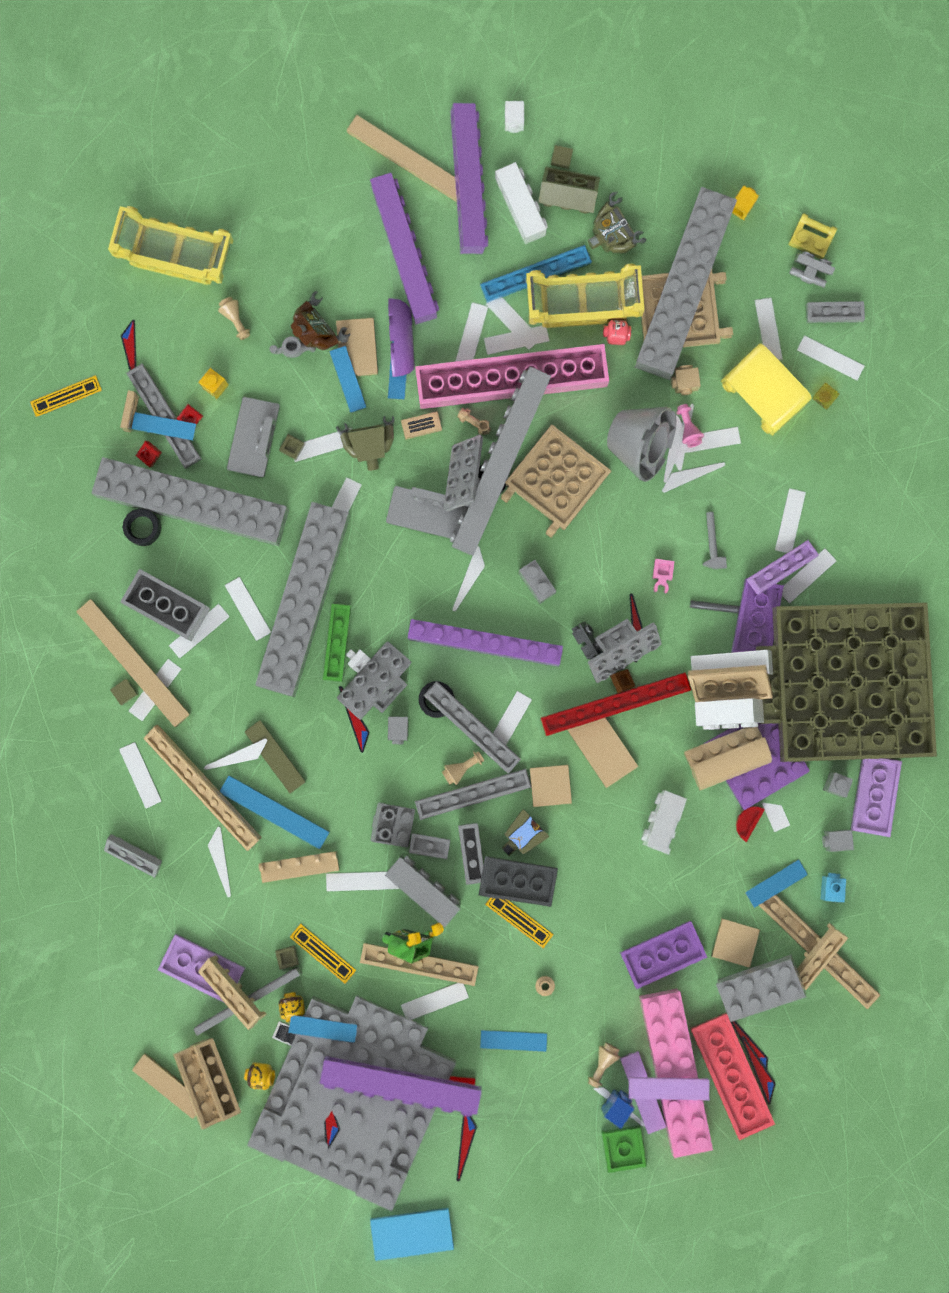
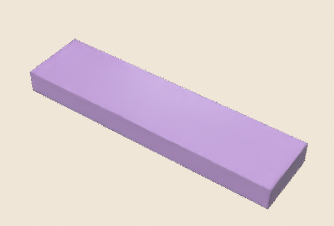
(782, 567)
(669, 1088)
(648, 1108)

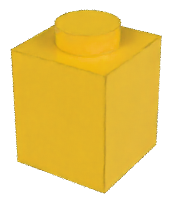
(745, 201)
(213, 383)

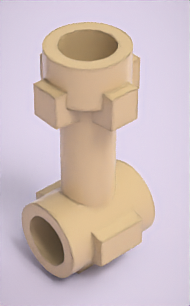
(483, 426)

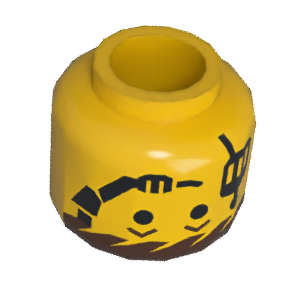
(291, 1006)
(259, 1076)

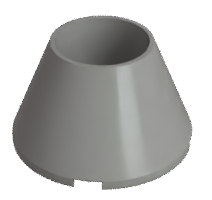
(642, 438)

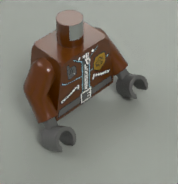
(313, 329)

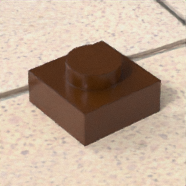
(622, 681)

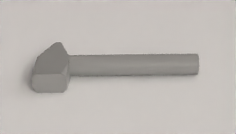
(715, 562)

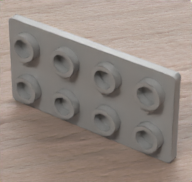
(253, 437)
(463, 473)
(423, 512)
(621, 647)
(376, 683)

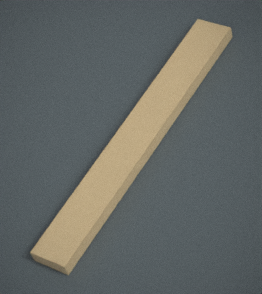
(403, 156)
(133, 663)
(202, 787)
(807, 940)

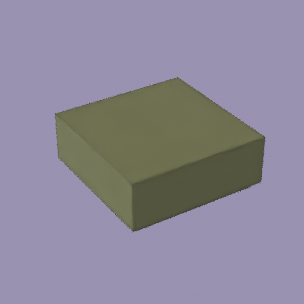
(561, 157)
(292, 447)
(123, 692)
(287, 957)

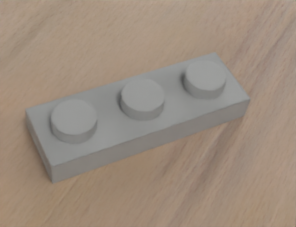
(835, 312)
(132, 855)

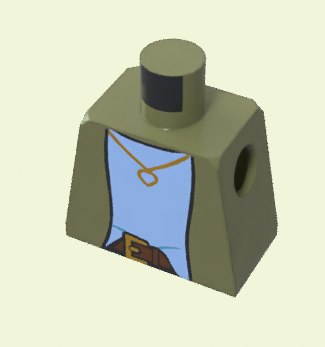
(523, 834)

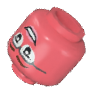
(617, 332)

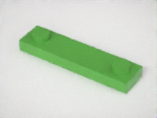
(337, 642)

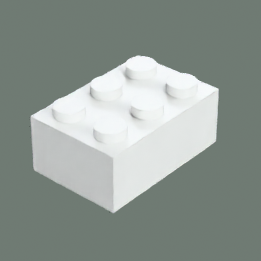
(729, 713)

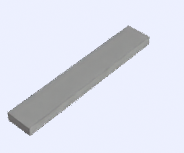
(158, 407)
(472, 727)
(473, 794)
(256, 995)

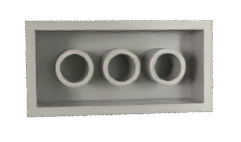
(165, 605)
(423, 890)
(761, 988)

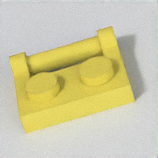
(811, 242)

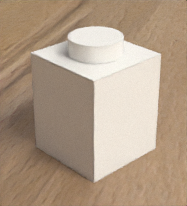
(514, 116)

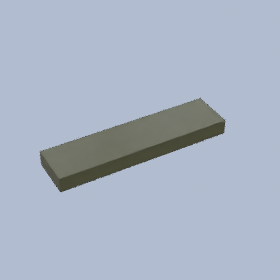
(276, 757)

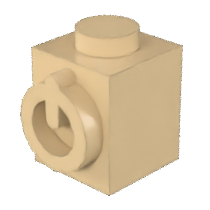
(685, 380)

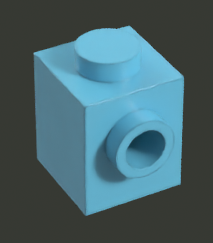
(833, 888)

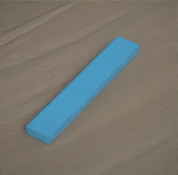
(516, 280)
(274, 812)

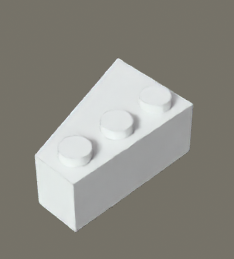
(663, 821)

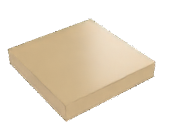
(550, 785)
(735, 942)

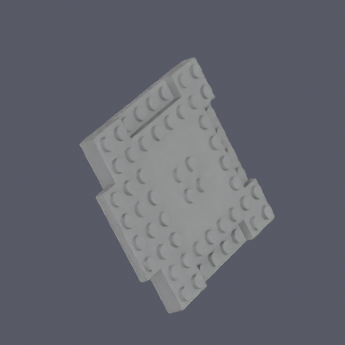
(375, 1134)

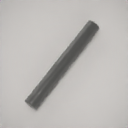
(714, 606)

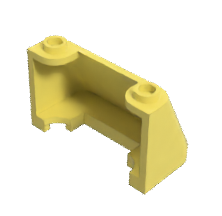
(767, 388)

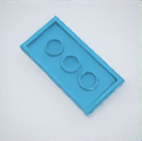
(411, 1234)

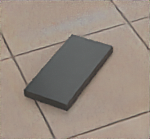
(518, 881)

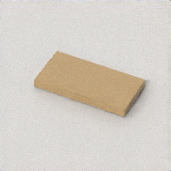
(730, 683)
(603, 750)

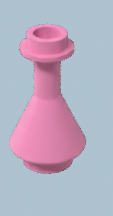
(692, 435)

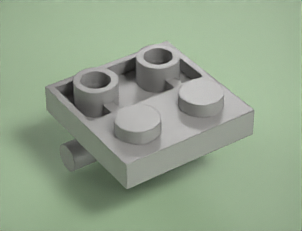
(812, 266)
(392, 825)

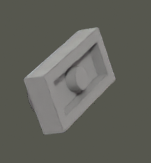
(429, 846)

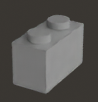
(537, 582)

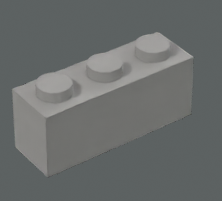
(471, 852)

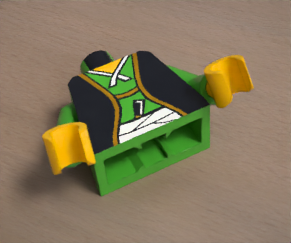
(411, 945)

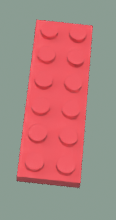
(732, 1076)

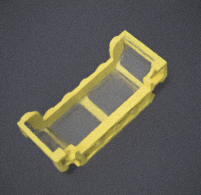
(170, 248)
(584, 298)

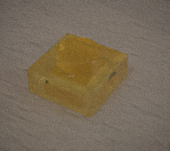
(825, 396)

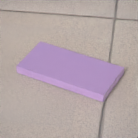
(876, 796)
(185, 960)

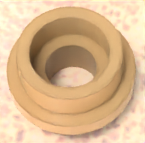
(545, 979)

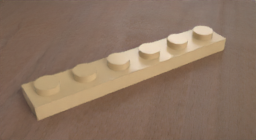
(428, 966)

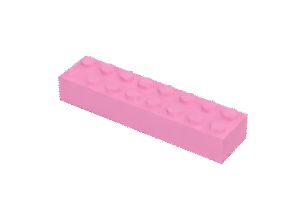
(674, 1058)

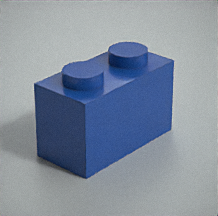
(618, 1108)

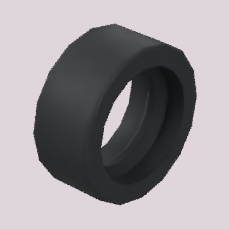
(130, 517)
(434, 714)

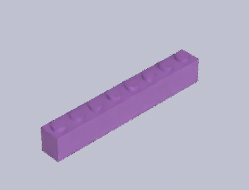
(468, 178)
(403, 248)
(485, 642)
(400, 1085)

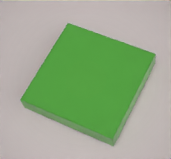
(624, 1149)

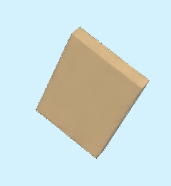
(361, 345)

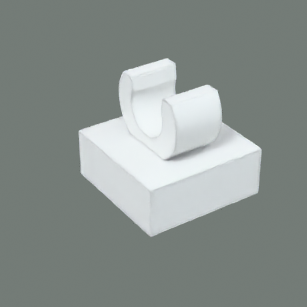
(358, 660)

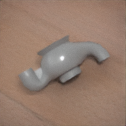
(291, 348)

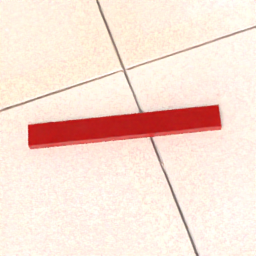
(615, 704)

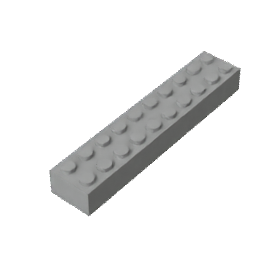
(685, 283)
(501, 460)
(190, 501)
(303, 599)

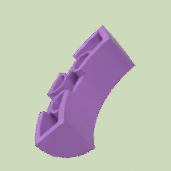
(402, 334)

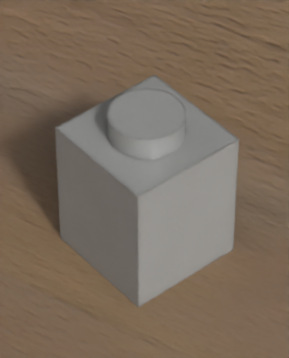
(398, 729)
(838, 784)
(838, 840)

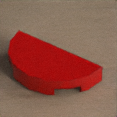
(747, 821)

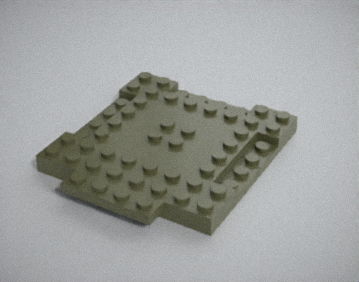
(851, 682)

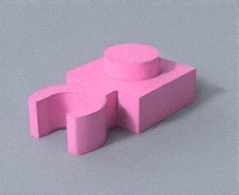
(663, 572)

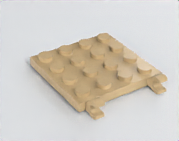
(705, 325)
(556, 478)

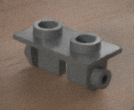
(585, 633)

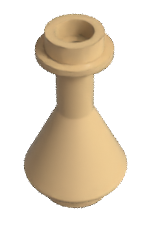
(230, 309)
(454, 772)
(607, 1056)

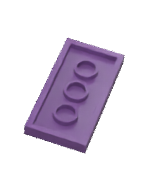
(756, 618)
(663, 954)

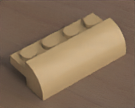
(728, 757)
(207, 1083)

